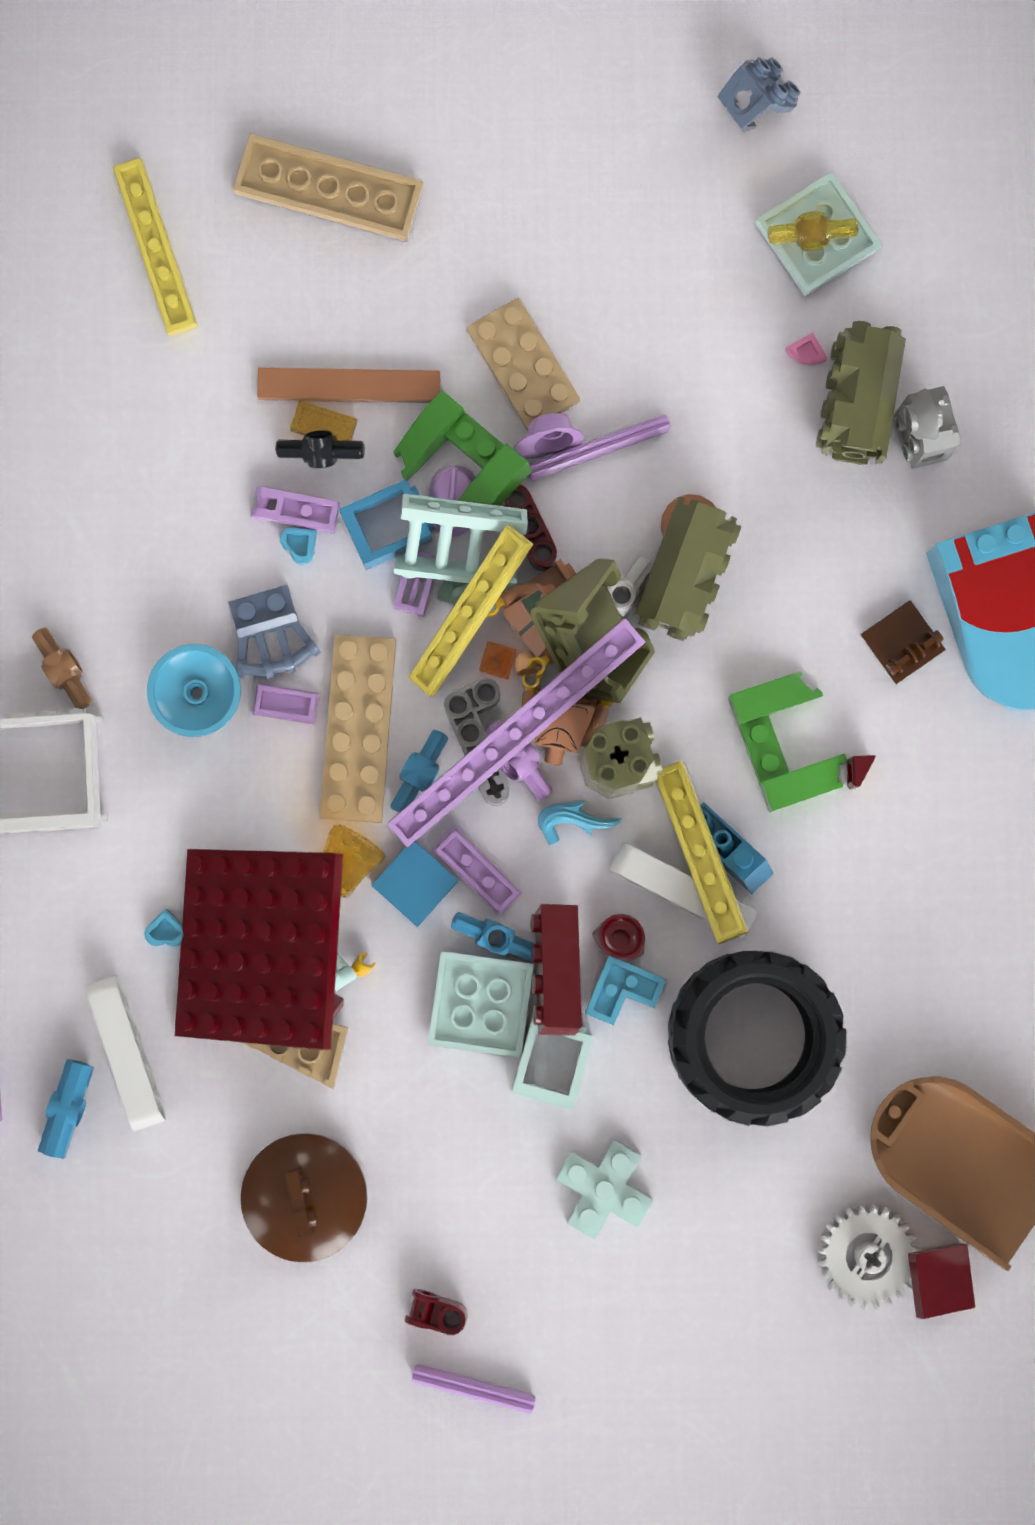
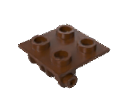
(903, 642)

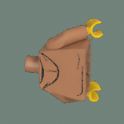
(572, 728)

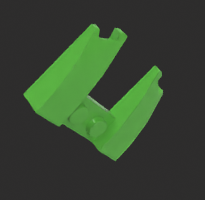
(446, 420)
(752, 712)

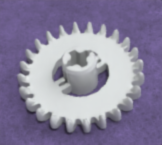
(850, 1281)

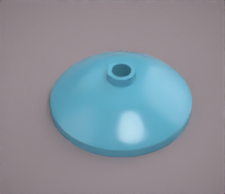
(177, 677)

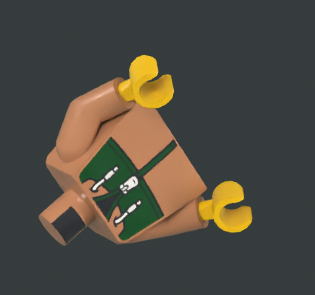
(518, 605)

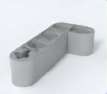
(470, 718)

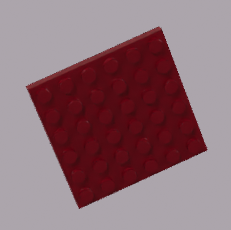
(259, 947)

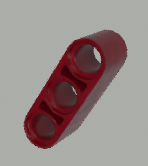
(541, 538)

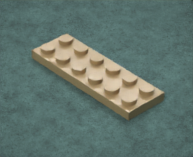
(328, 187)
(358, 728)

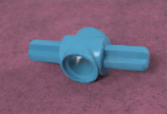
(419, 770)
(481, 929)

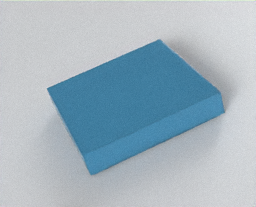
(415, 883)

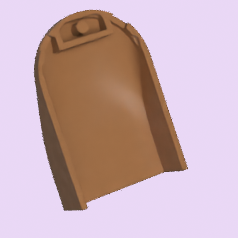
(959, 1163)

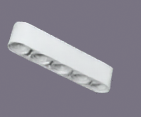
(666, 882)
(125, 1052)

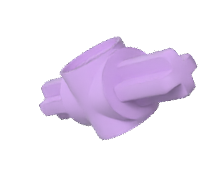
(524, 767)

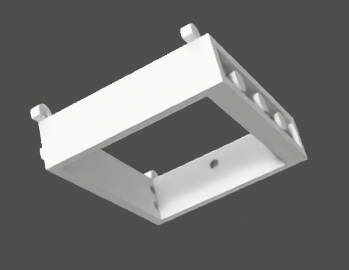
(64, 818)

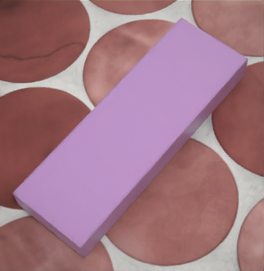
(477, 871)

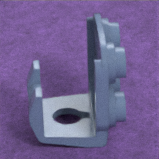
(767, 88)

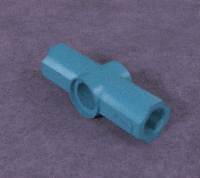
(65, 1109)

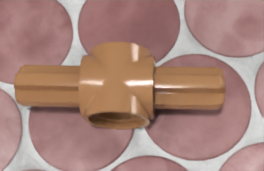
(62, 668)

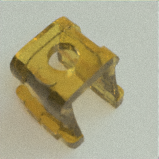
(359, 856)

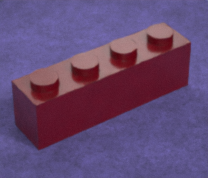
(556, 970)

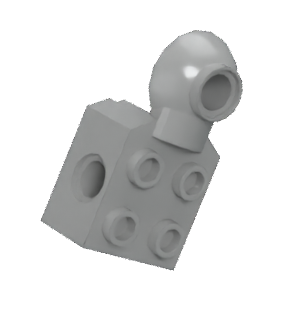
(927, 427)

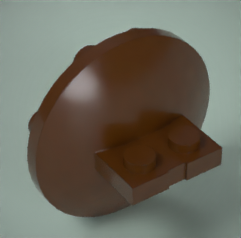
(304, 1197)

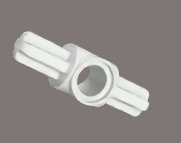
(631, 584)

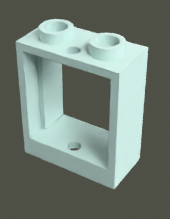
(545, 1094)

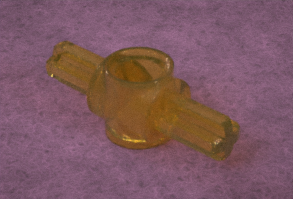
(812, 231)

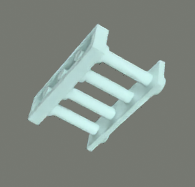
(448, 515)

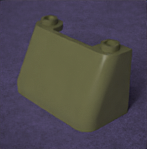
(581, 614)

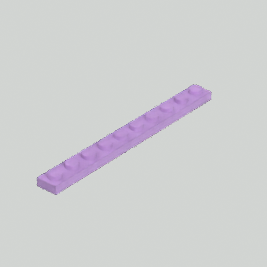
(516, 732)

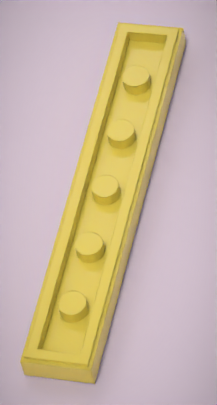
(155, 246)
(470, 610)
(701, 853)

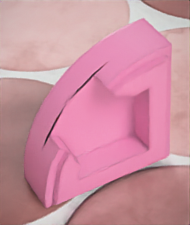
(807, 351)

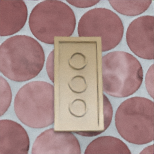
(522, 363)

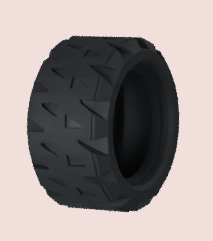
(821, 1052)

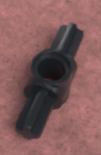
(320, 449)

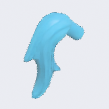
(570, 813)

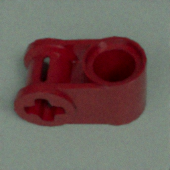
(434, 1311)

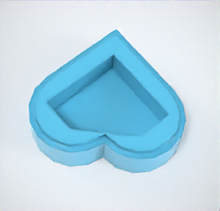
(299, 543)
(164, 929)

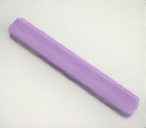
(473, 1388)

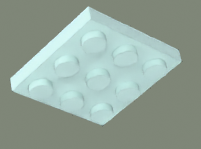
(818, 267)
(480, 1004)

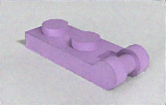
(296, 509)

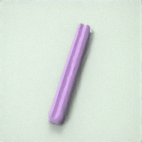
(599, 447)

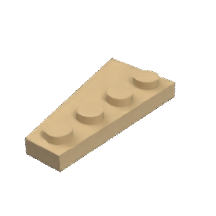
(314, 1063)

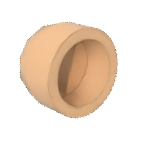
(521, 664)

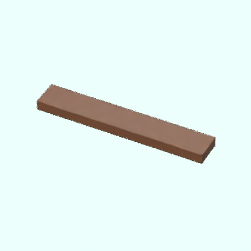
(348, 385)

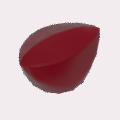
(620, 937)

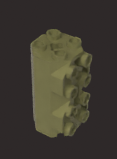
(861, 393)
(686, 569)
(631, 746)

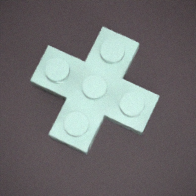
(604, 1189)

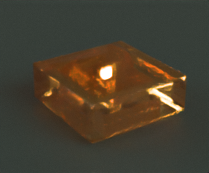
(497, 660)

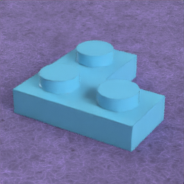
(621, 981)

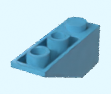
(736, 854)

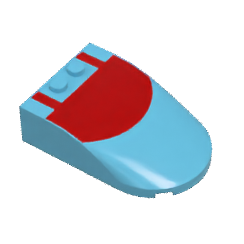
(990, 604)

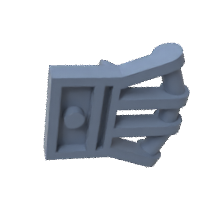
(264, 614)

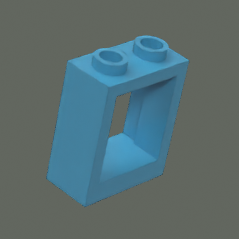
(369, 558)

